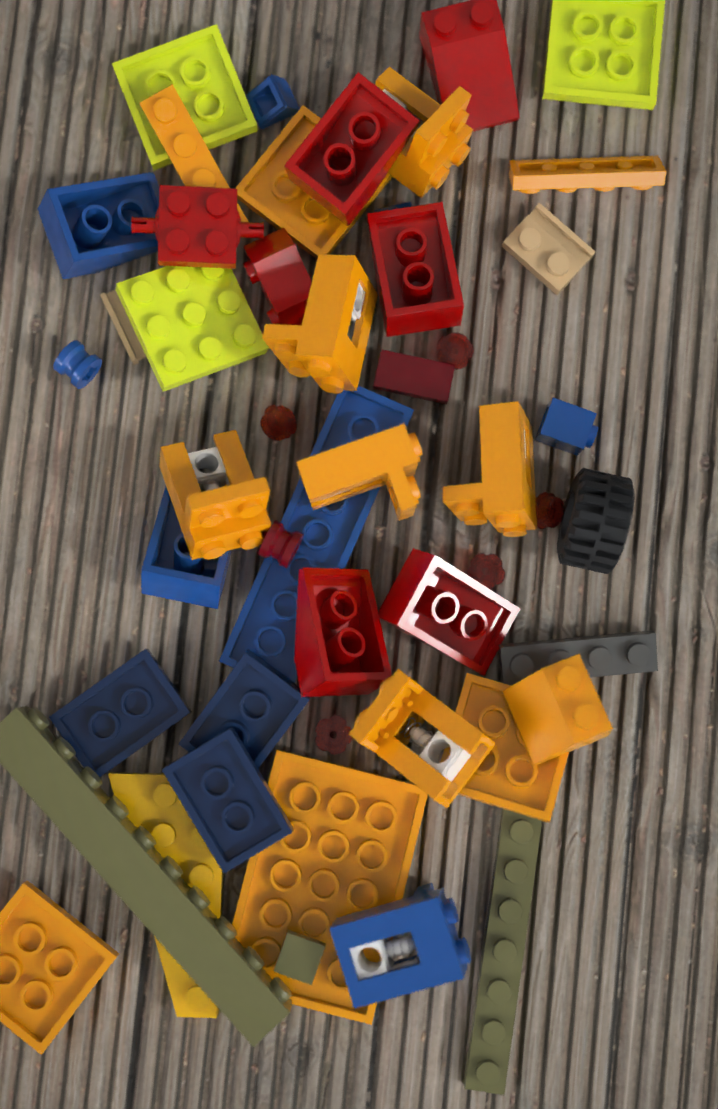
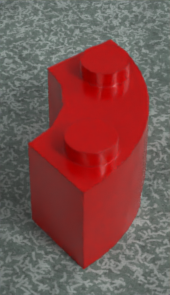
(281, 275)

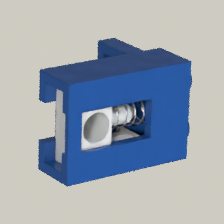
(439, 950)

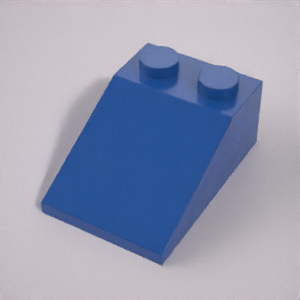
(93, 222)
(170, 570)

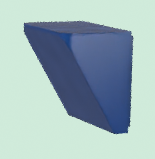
(272, 101)

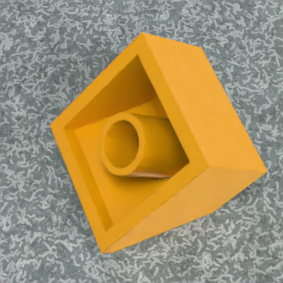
(557, 710)

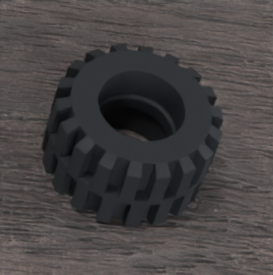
(595, 521)

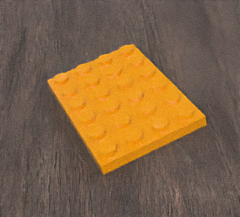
(343, 857)

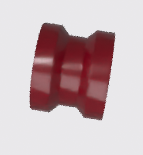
(281, 544)

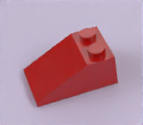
(470, 50)
(351, 149)
(415, 269)
(448, 611)
(338, 634)

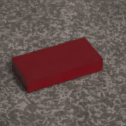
(414, 376)

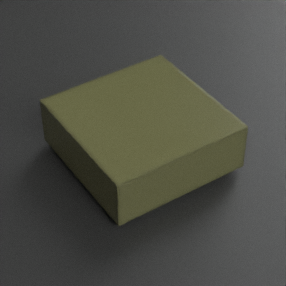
(299, 957)

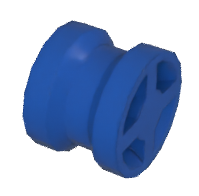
(77, 364)

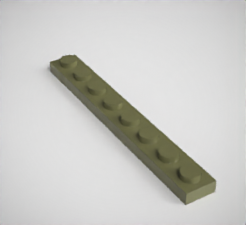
(502, 953)

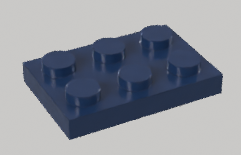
(253, 701)
(121, 713)
(228, 799)

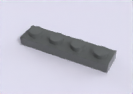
(600, 654)

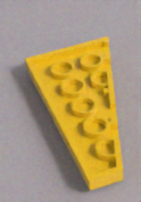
(159, 810)

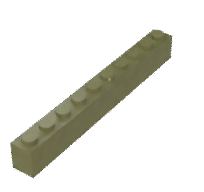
(141, 876)

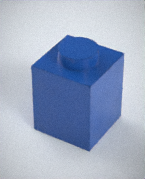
(567, 427)

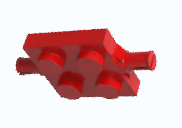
(197, 227)

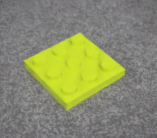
(604, 52)
(204, 81)
(190, 322)

